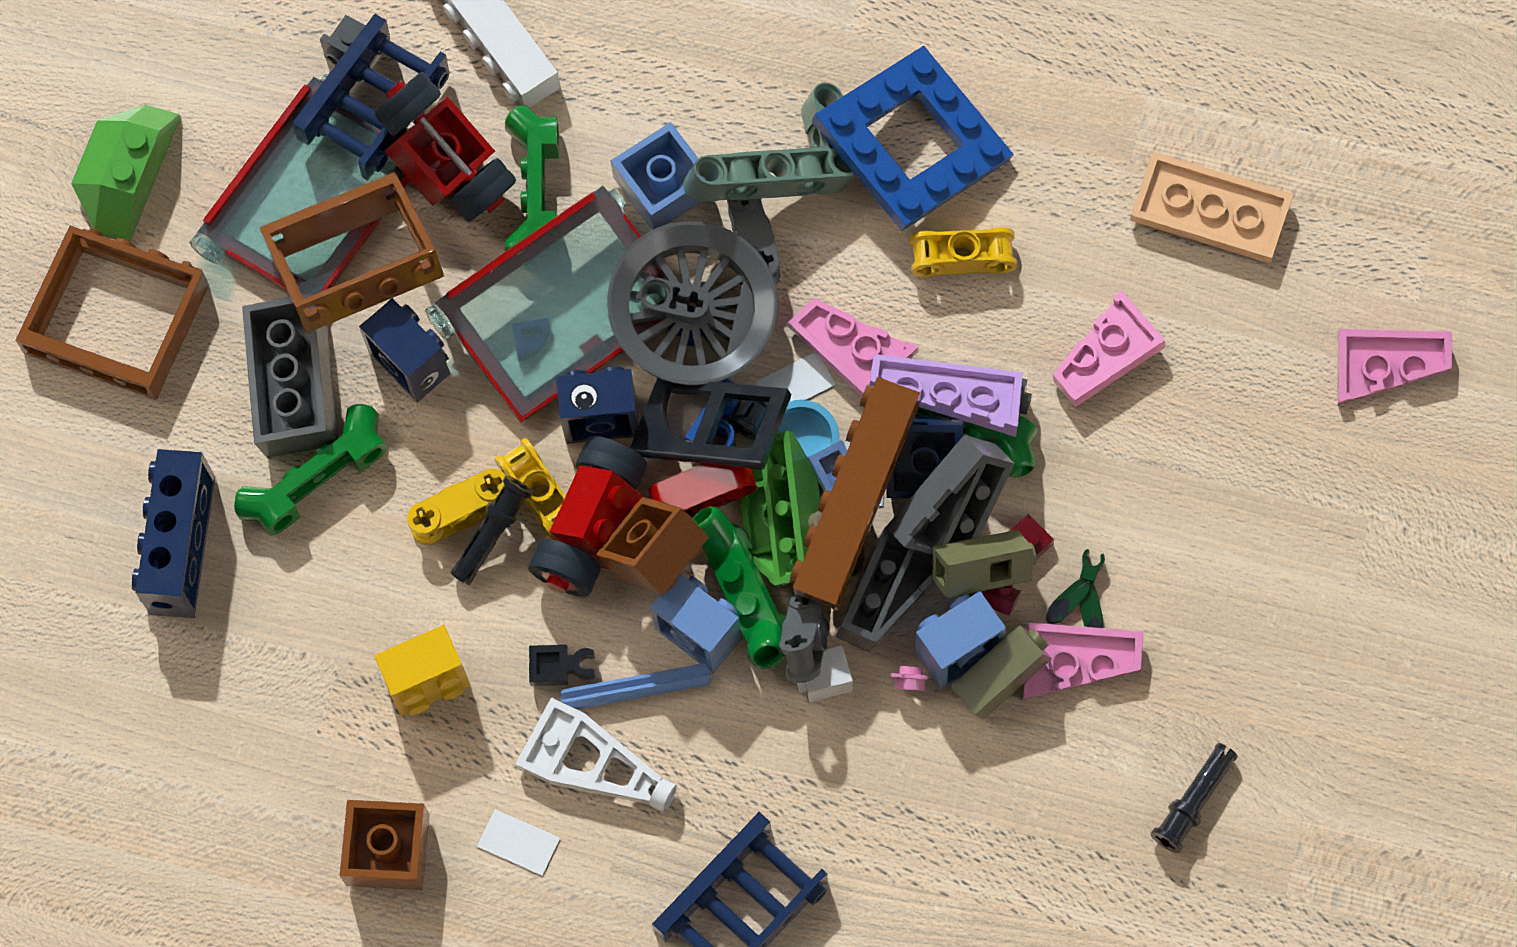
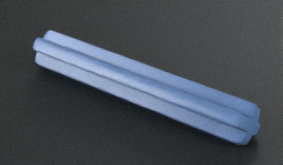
(636, 686)

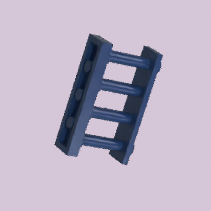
(335, 89)
(729, 866)

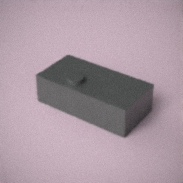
(288, 379)

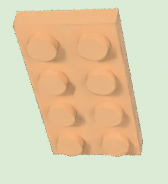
(1211, 207)

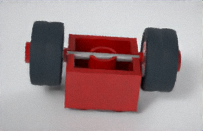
(442, 149)
(591, 511)

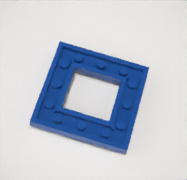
(906, 199)

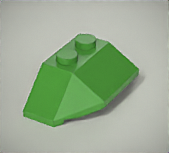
(122, 167)
(780, 509)

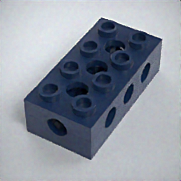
(174, 533)

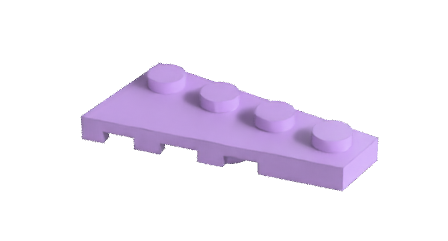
(959, 391)

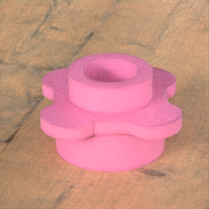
(910, 678)

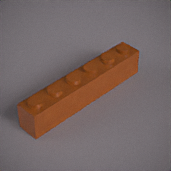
(856, 493)

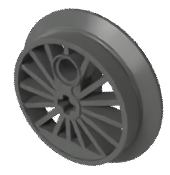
(751, 324)

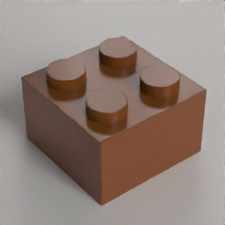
(652, 546)
(384, 844)

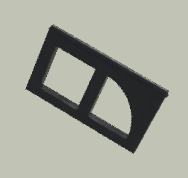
(656, 440)

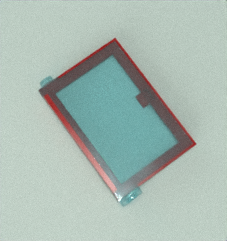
(282, 180)
(545, 303)

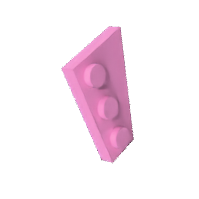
(846, 342)
(1109, 351)
(1388, 359)
(1083, 657)

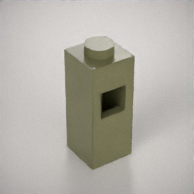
(983, 563)
(1002, 671)

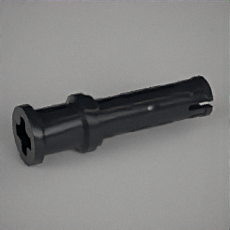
(499, 516)
(1185, 812)

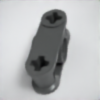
(754, 227)
(804, 639)

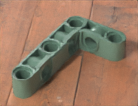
(796, 170)

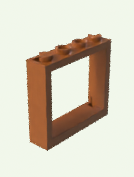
(338, 217)
(124, 253)

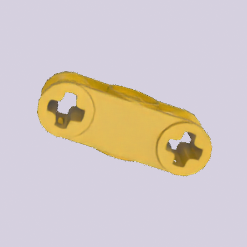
(981, 243)
(528, 468)
(454, 507)

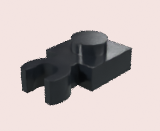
(552, 664)

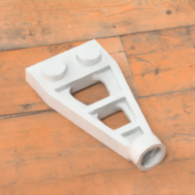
(554, 737)

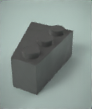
(954, 498)
(885, 592)

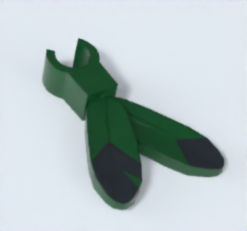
(1082, 593)

